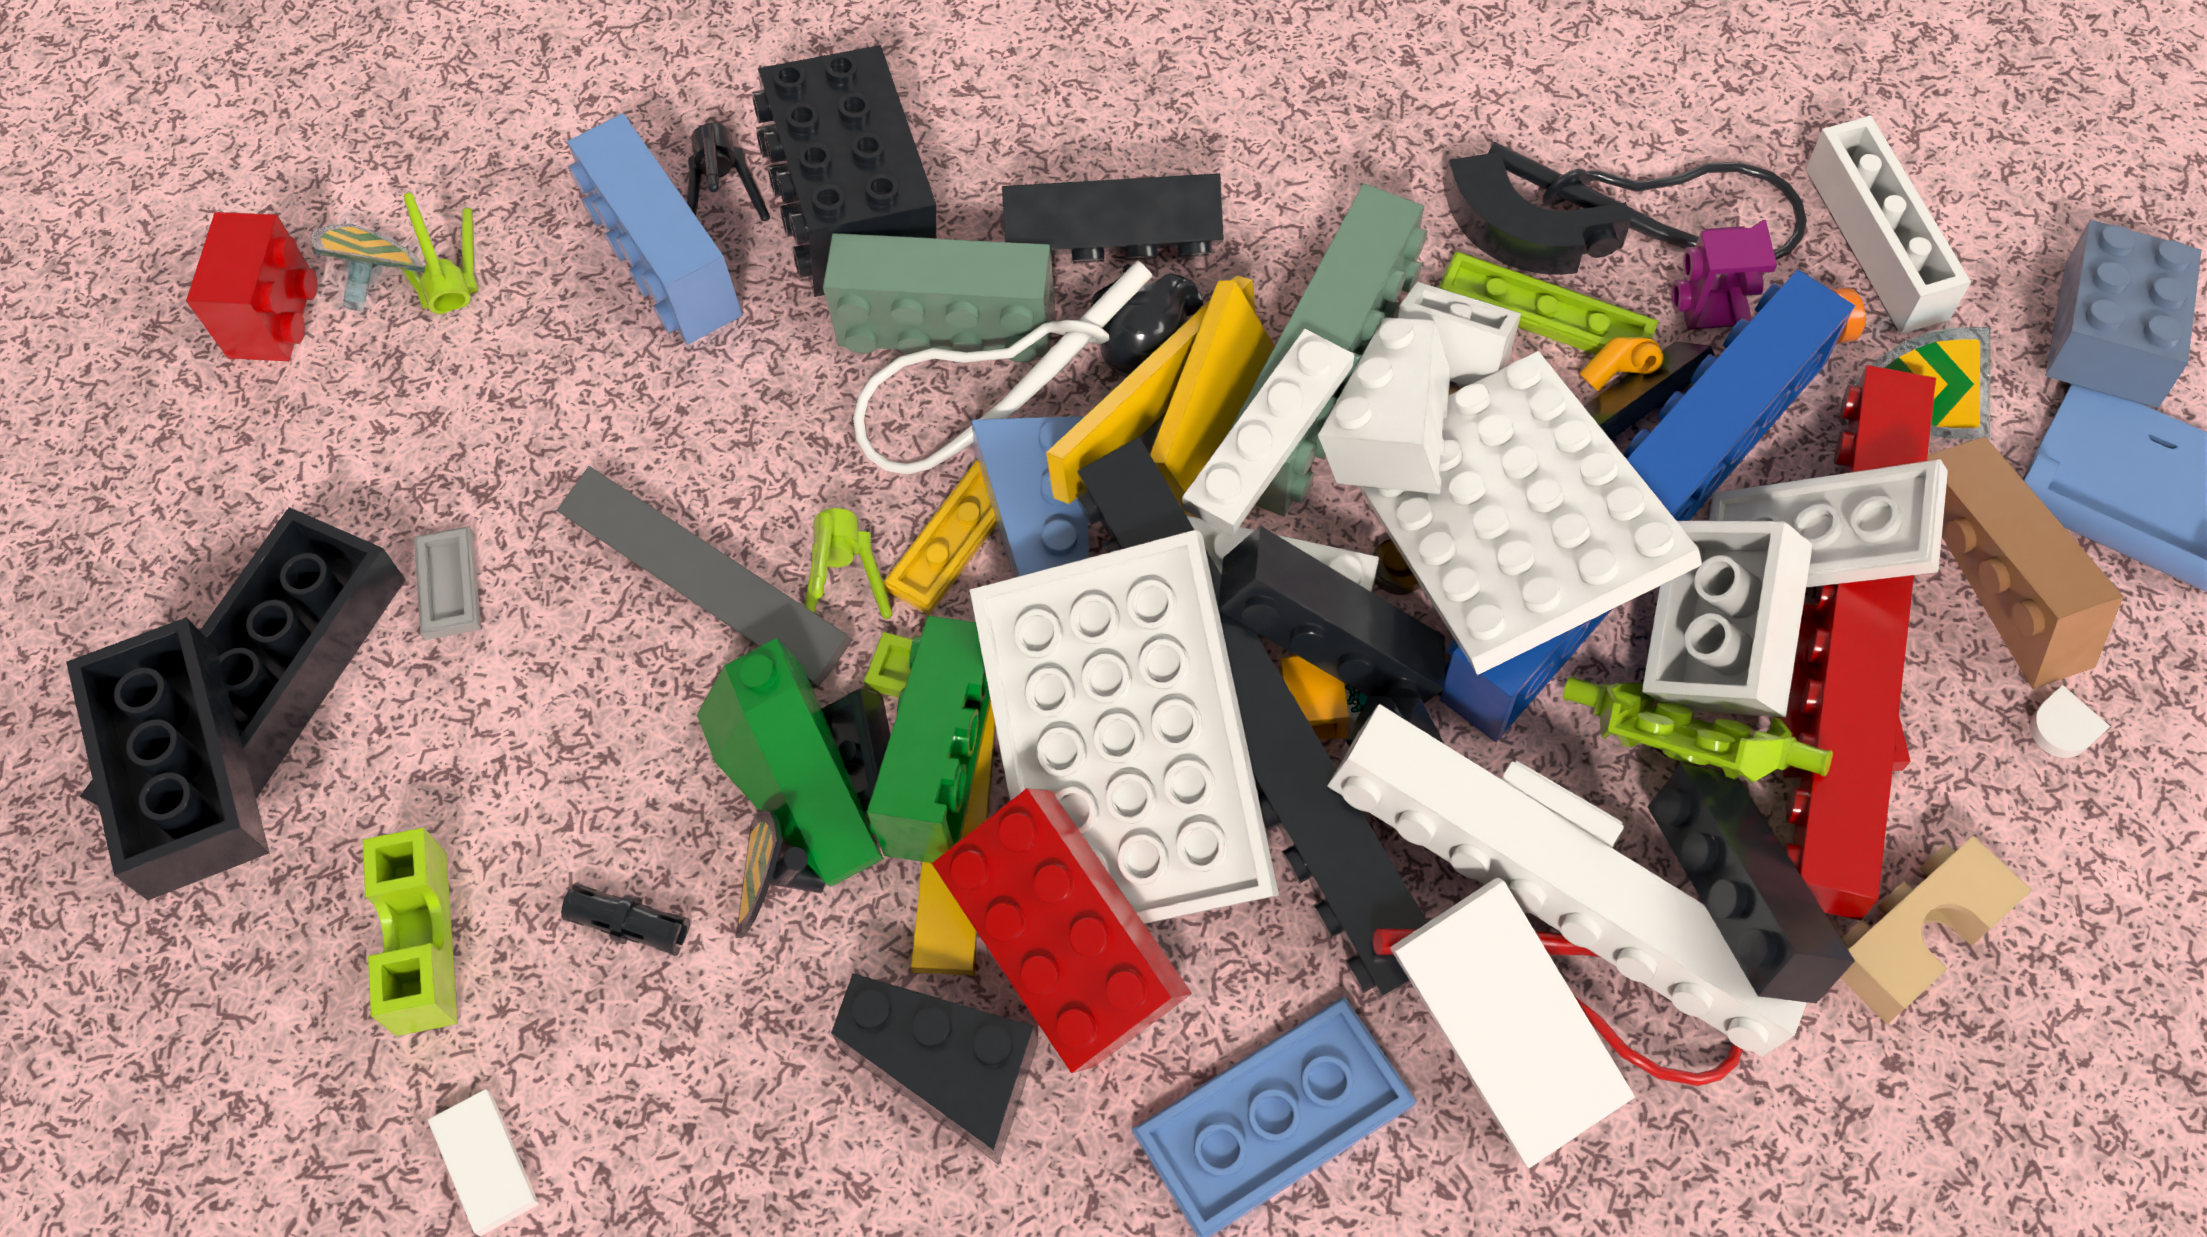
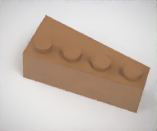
(2024, 566)

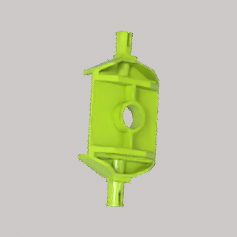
(1670, 727)

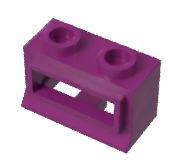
(1740, 258)

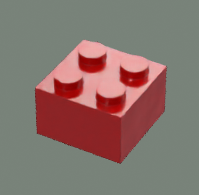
(252, 287)

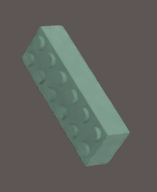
(1345, 303)

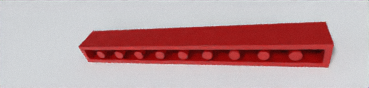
(1859, 670)

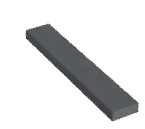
(702, 573)

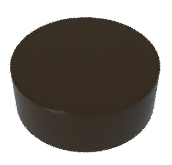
(1392, 571)

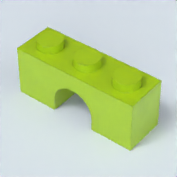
(415, 973)

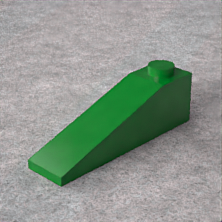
(784, 759)

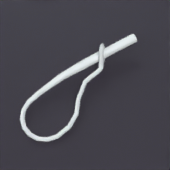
(1076, 336)

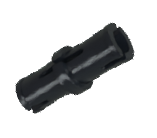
(625, 918)

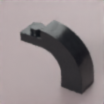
(1521, 232)

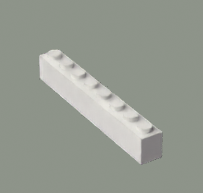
(1558, 876)

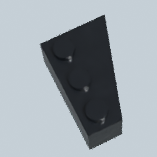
(941, 1056)

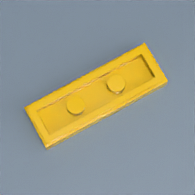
(944, 545)

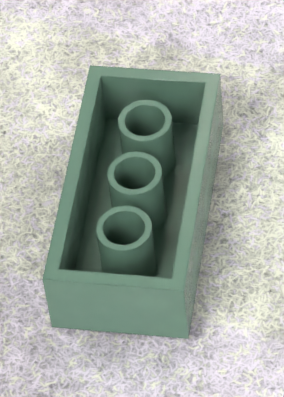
(938, 294)

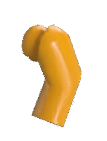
(1622, 355)

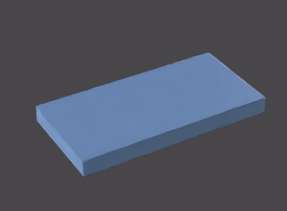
(1273, 1118)

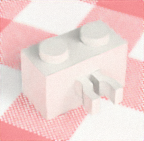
(1472, 332)

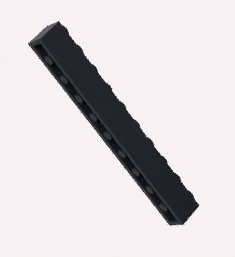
(1289, 764)

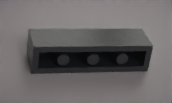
(1330, 620)
(1749, 886)

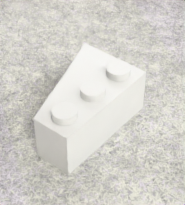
(1392, 411)

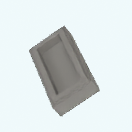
(447, 583)

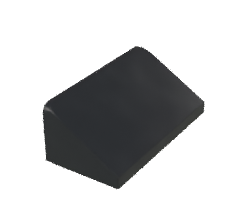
(861, 736)

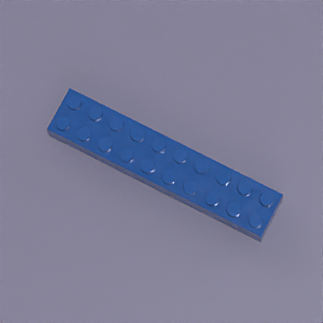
(1682, 463)

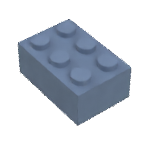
(2125, 314)

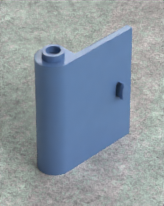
(2127, 481)

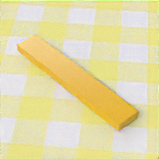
(1128, 408)
(943, 934)

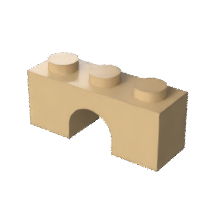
(1962, 890)

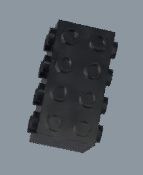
(840, 154)

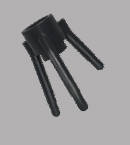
(714, 157)

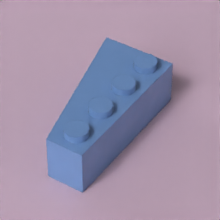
(1014, 466)

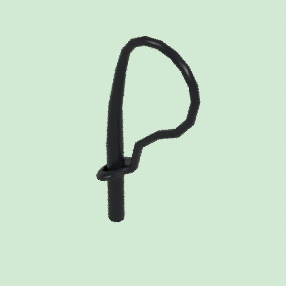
(1573, 188)

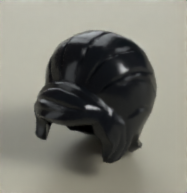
(1147, 320)

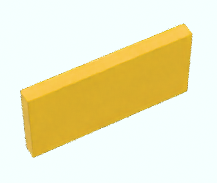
(1211, 388)

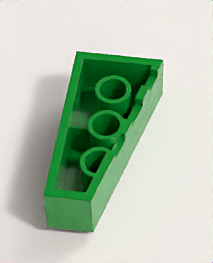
(933, 744)

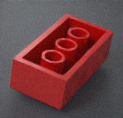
(1060, 929)

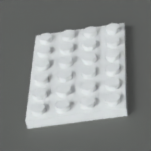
(1531, 518)
(1128, 710)

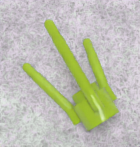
(442, 283)
(835, 545)

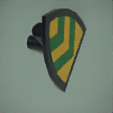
(764, 869)

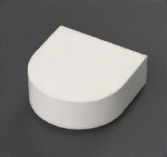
(2065, 725)

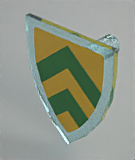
(359, 251)
(1962, 373)

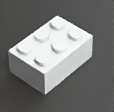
(1732, 624)

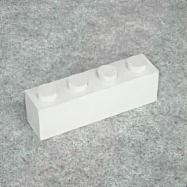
(1887, 225)

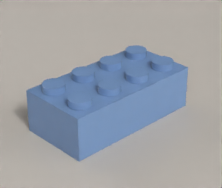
(653, 230)

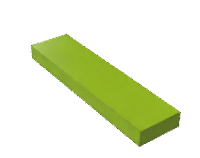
(1545, 306)

